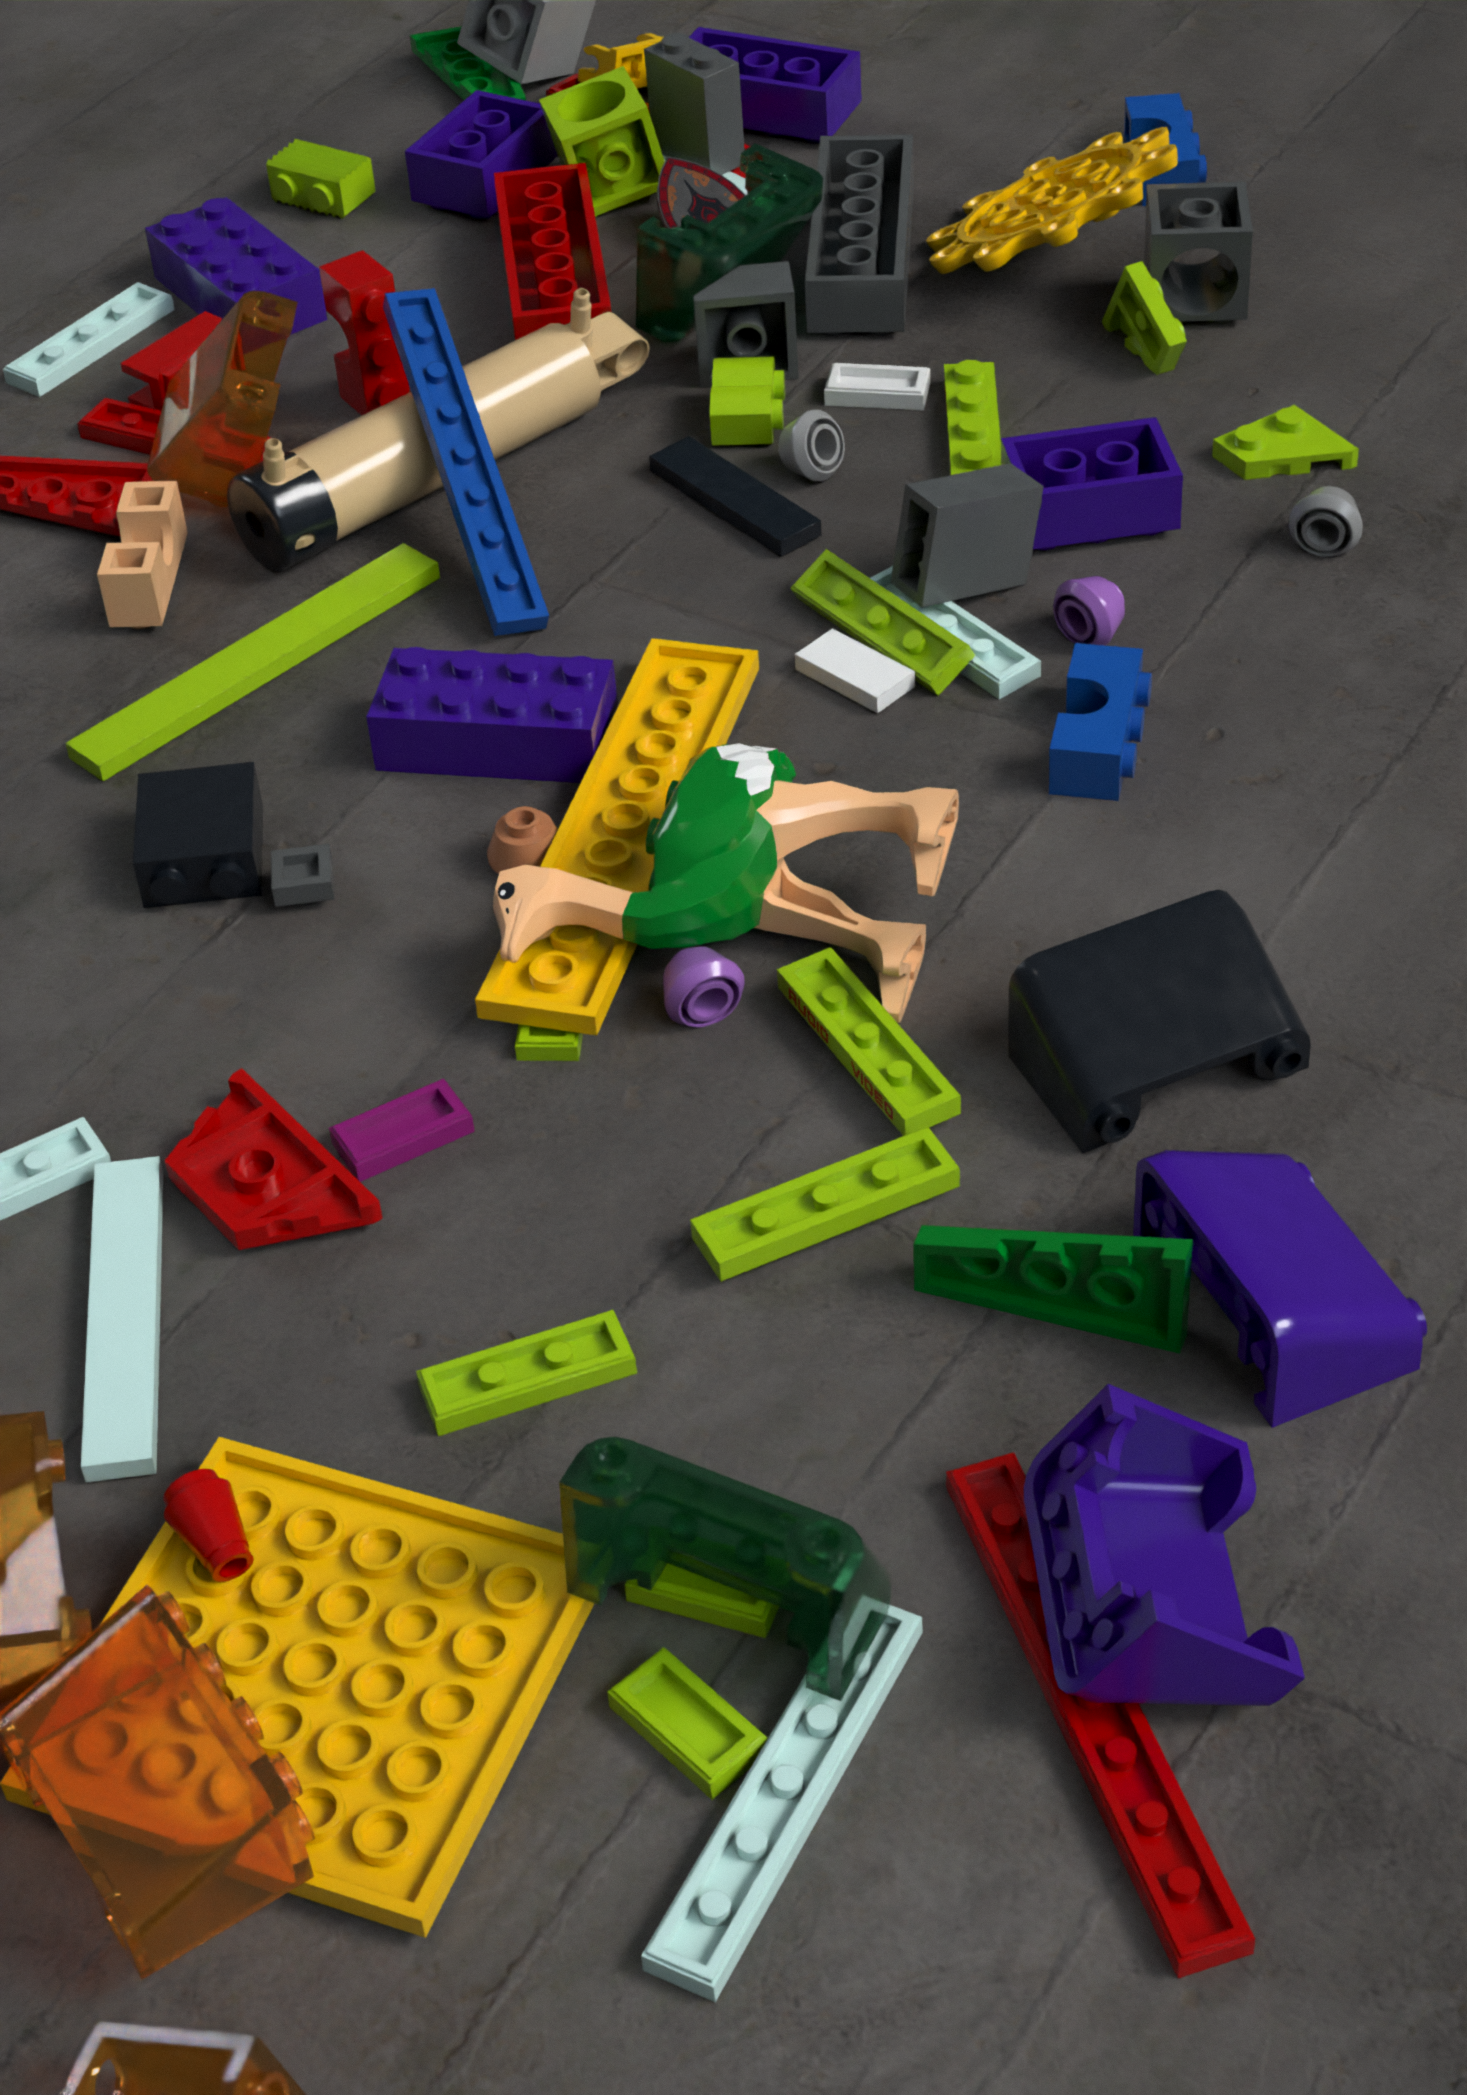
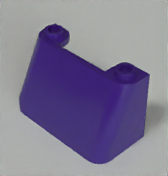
(1284, 1273)
(1137, 1561)

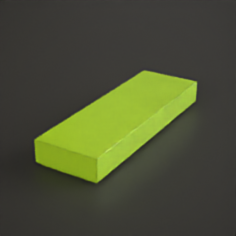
(526, 1372)

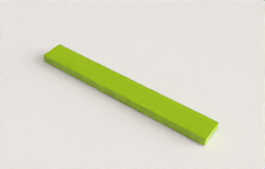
(251, 662)

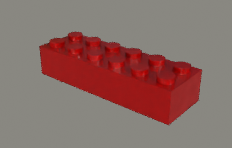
(549, 244)

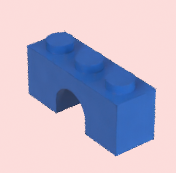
(1167, 110)
(1102, 716)

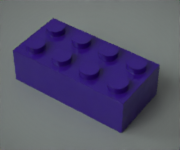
(790, 84)
(222, 253)
(491, 714)

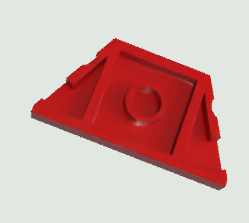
(265, 1173)

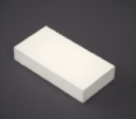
(877, 386)
(855, 670)

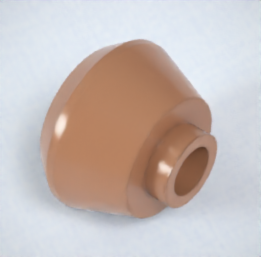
(520, 839)

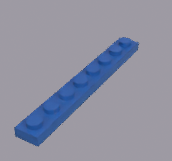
(465, 463)

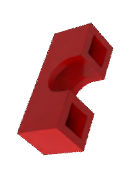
(371, 367)

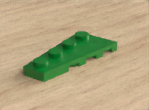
(460, 67)
(1076, 1280)

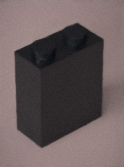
(198, 835)

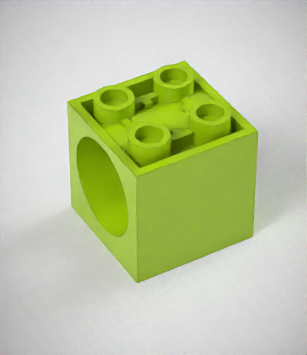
(611, 132)

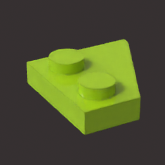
(1146, 319)
(1282, 445)

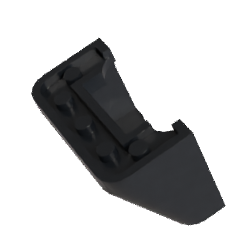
(1146, 1009)

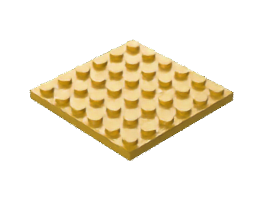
(385, 1659)

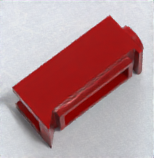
(164, 359)

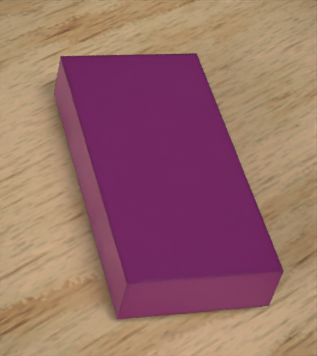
(401, 1130)

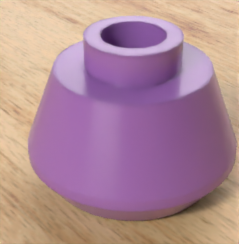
(1088, 610)
(701, 987)

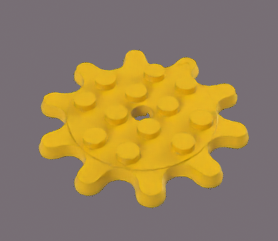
(1053, 201)

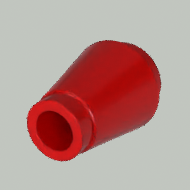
(209, 1523)

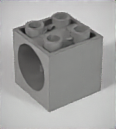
(527, 36)

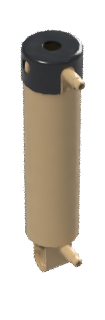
(383, 461)

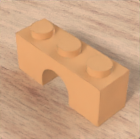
(142, 569)

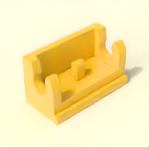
(629, 56)

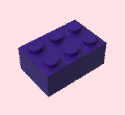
(480, 137)
(1100, 481)

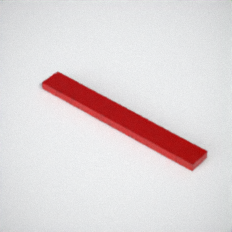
(1110, 1744)

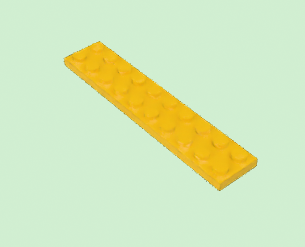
(671, 711)

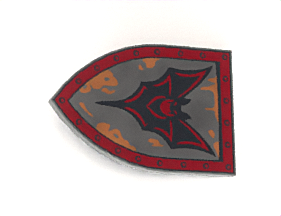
(692, 191)

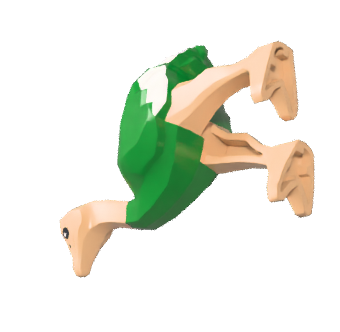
(727, 873)

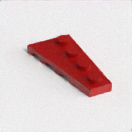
(67, 489)

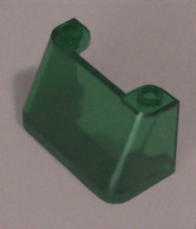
(754, 230)
(641, 1508)

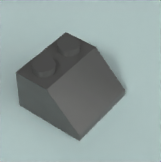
(748, 316)

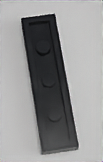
(735, 496)

